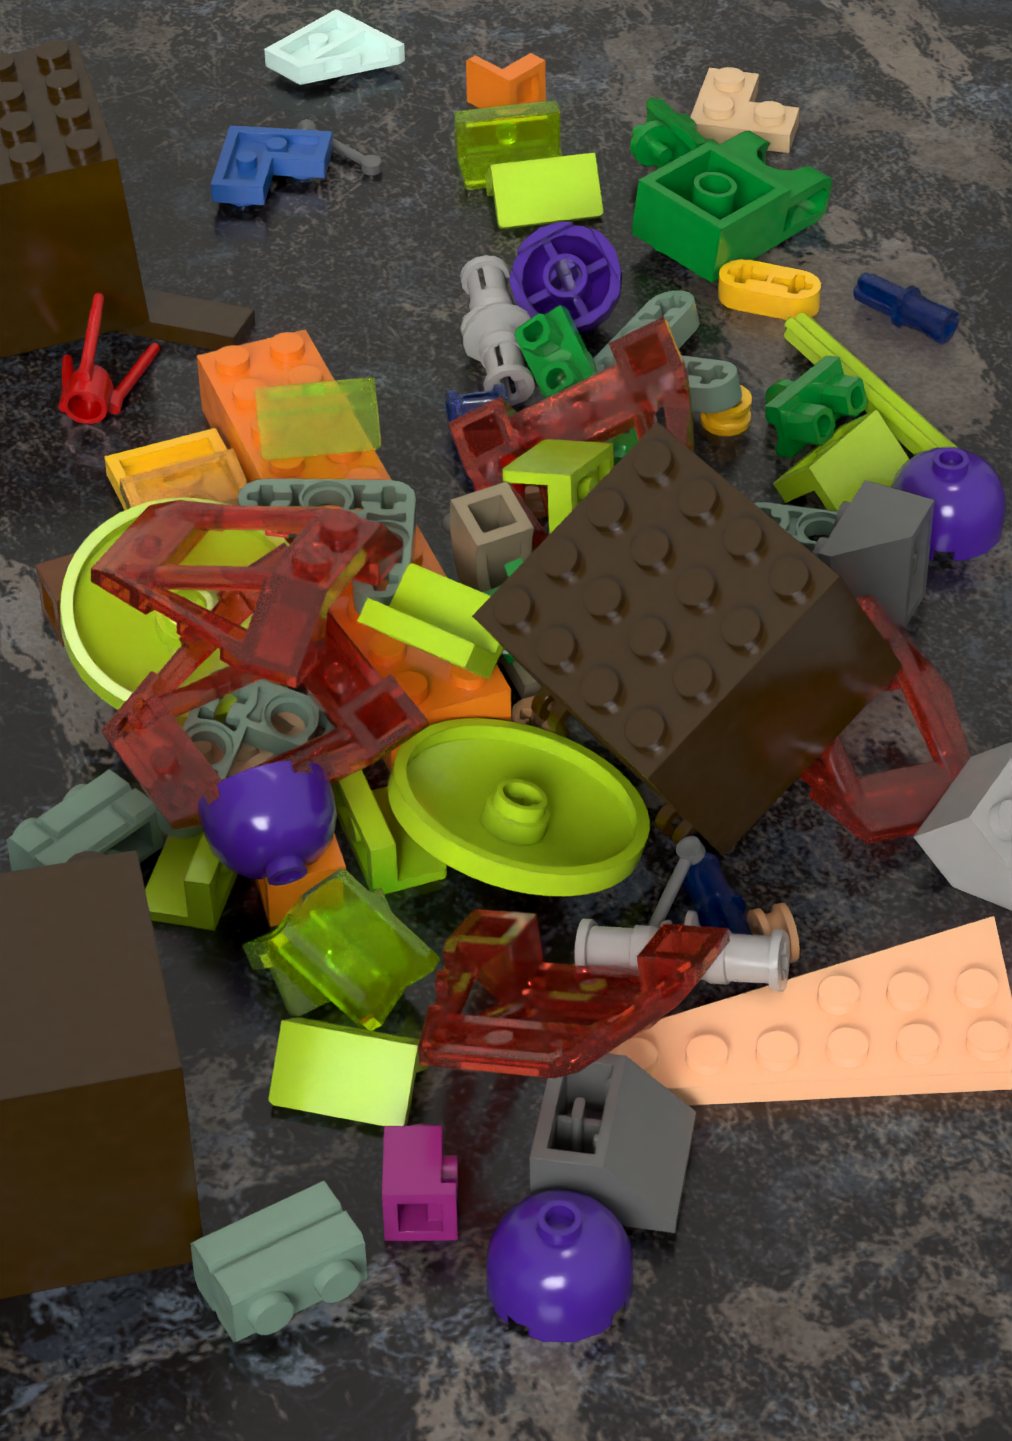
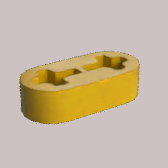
(768, 289)

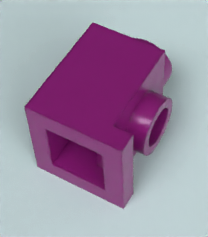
(418, 1185)

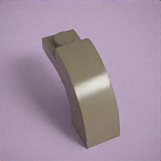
(485, 534)

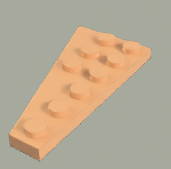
(873, 1026)

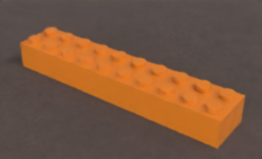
(228, 404)

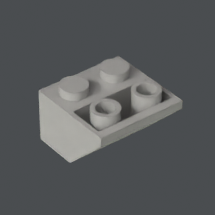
(972, 828)

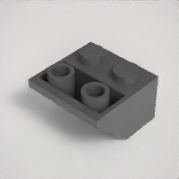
(882, 547)
(616, 1140)

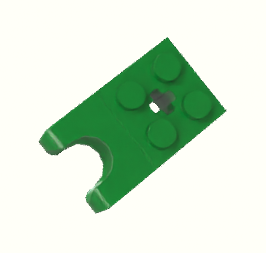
(726, 204)

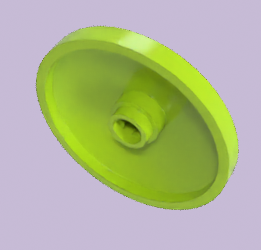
(119, 645)
(518, 807)

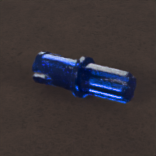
(907, 307)
(713, 897)

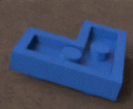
(258, 153)

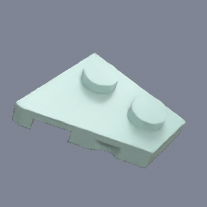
(331, 49)

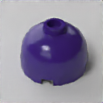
(568, 269)
(965, 496)
(271, 821)
(559, 1266)

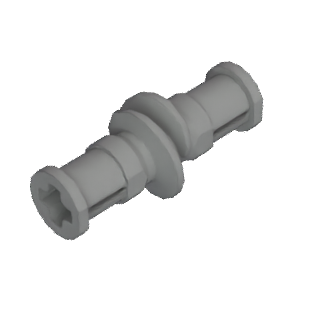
(491, 327)
(742, 960)

